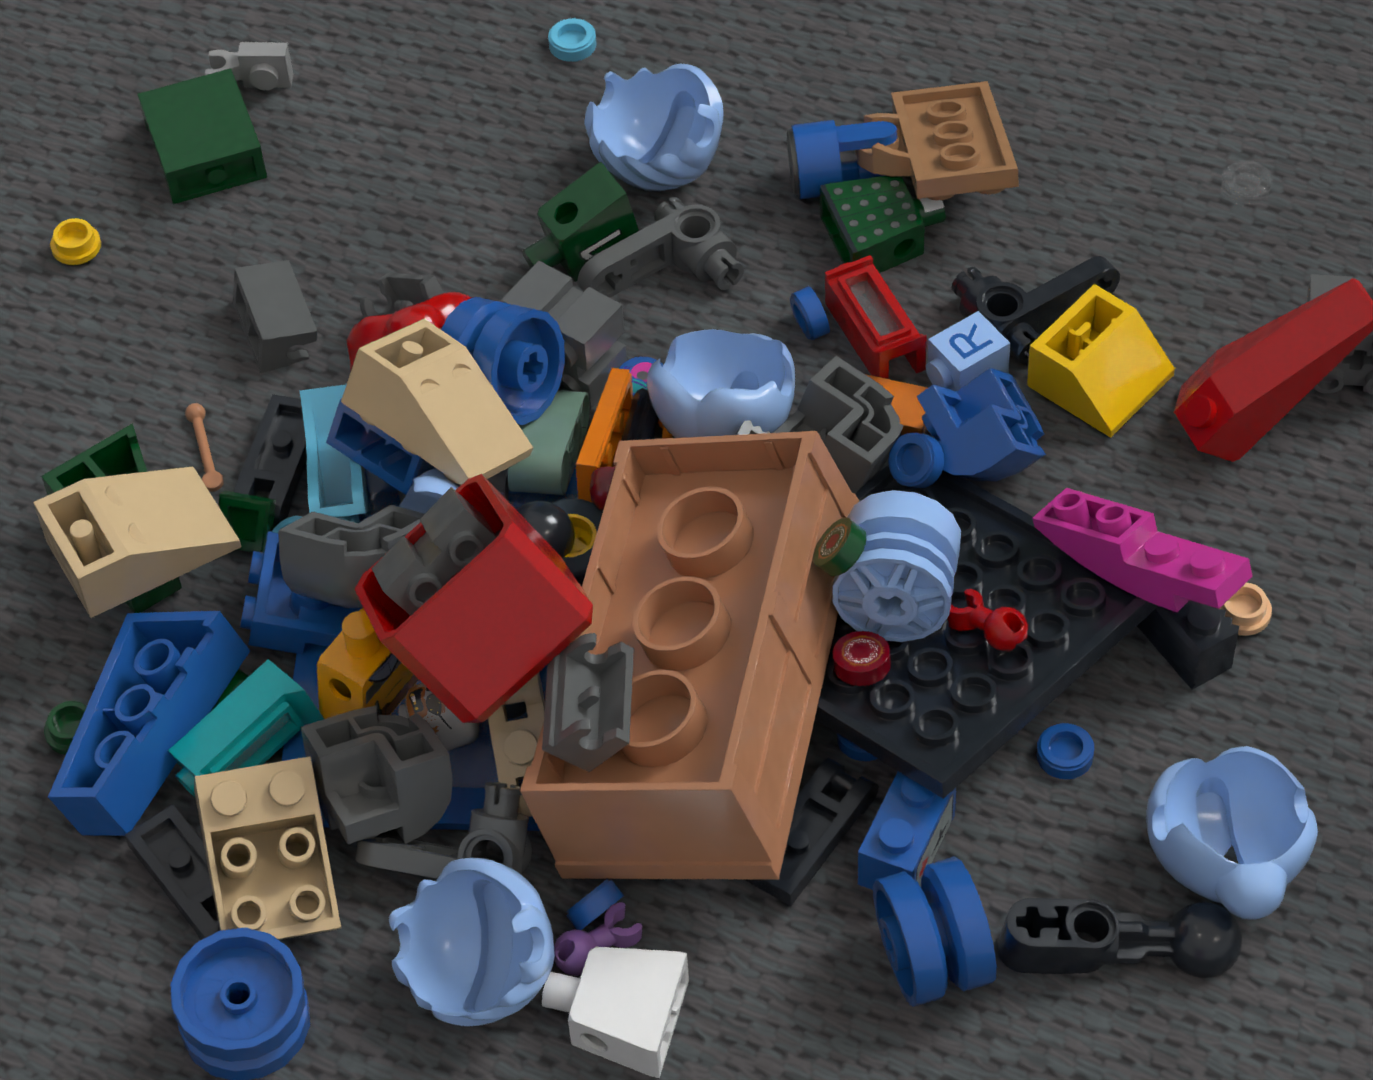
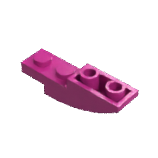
(1131, 553)

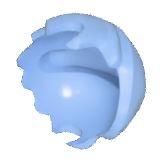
(656, 126)
(474, 943)

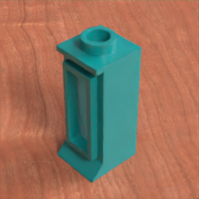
(245, 726)

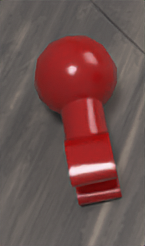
(1001, 627)

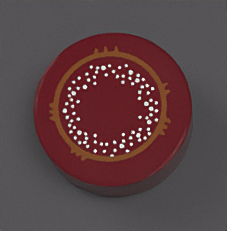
(861, 658)

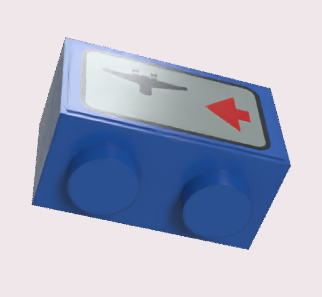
(904, 832)

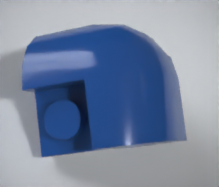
(983, 427)

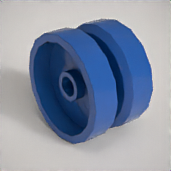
(516, 351)
(934, 931)
(240, 1004)

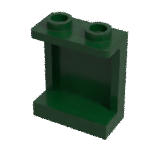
(202, 135)

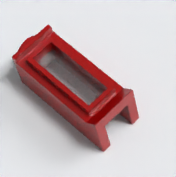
(872, 317)

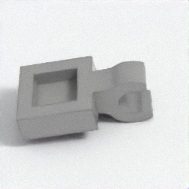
(257, 64)

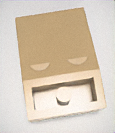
(435, 403)
(132, 533)
(267, 849)

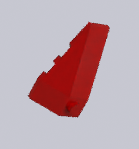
(1270, 370)

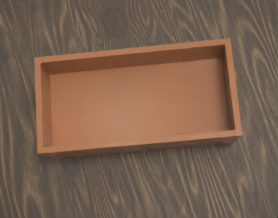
(731, 642)

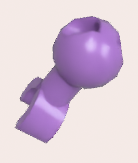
(576, 944)

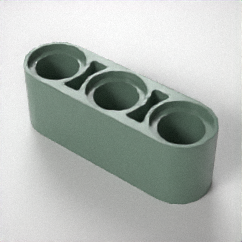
(556, 446)

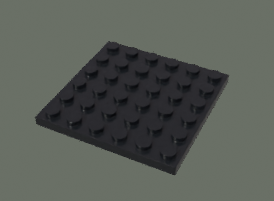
(954, 694)

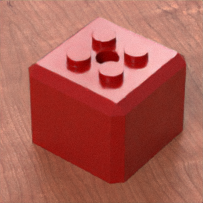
(492, 619)

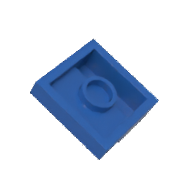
(281, 617)

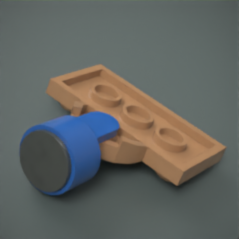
(938, 136)

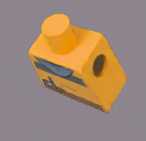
(360, 671)

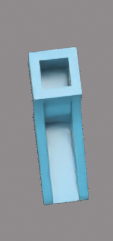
(334, 480)

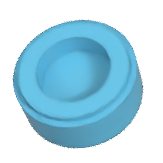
(572, 39)

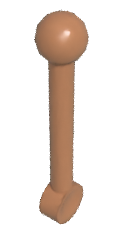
(212, 479)

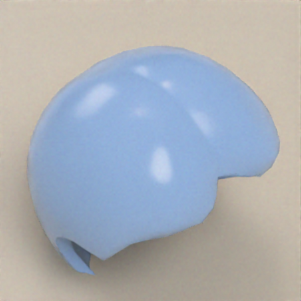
(720, 381)
(1235, 801)

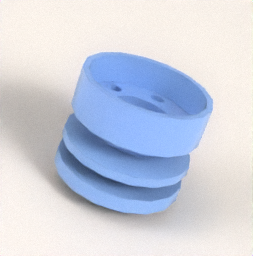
(906, 569)

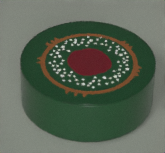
(839, 547)

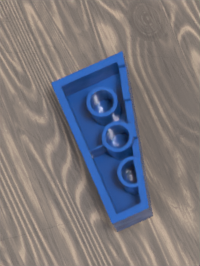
(149, 695)

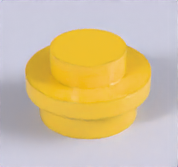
(75, 242)

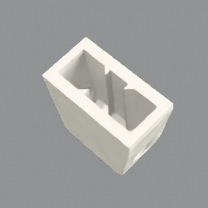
(623, 1004)

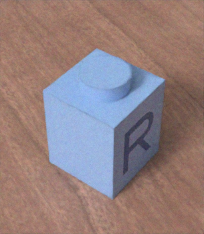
(966, 352)

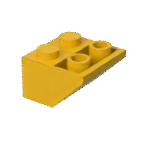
(1099, 361)

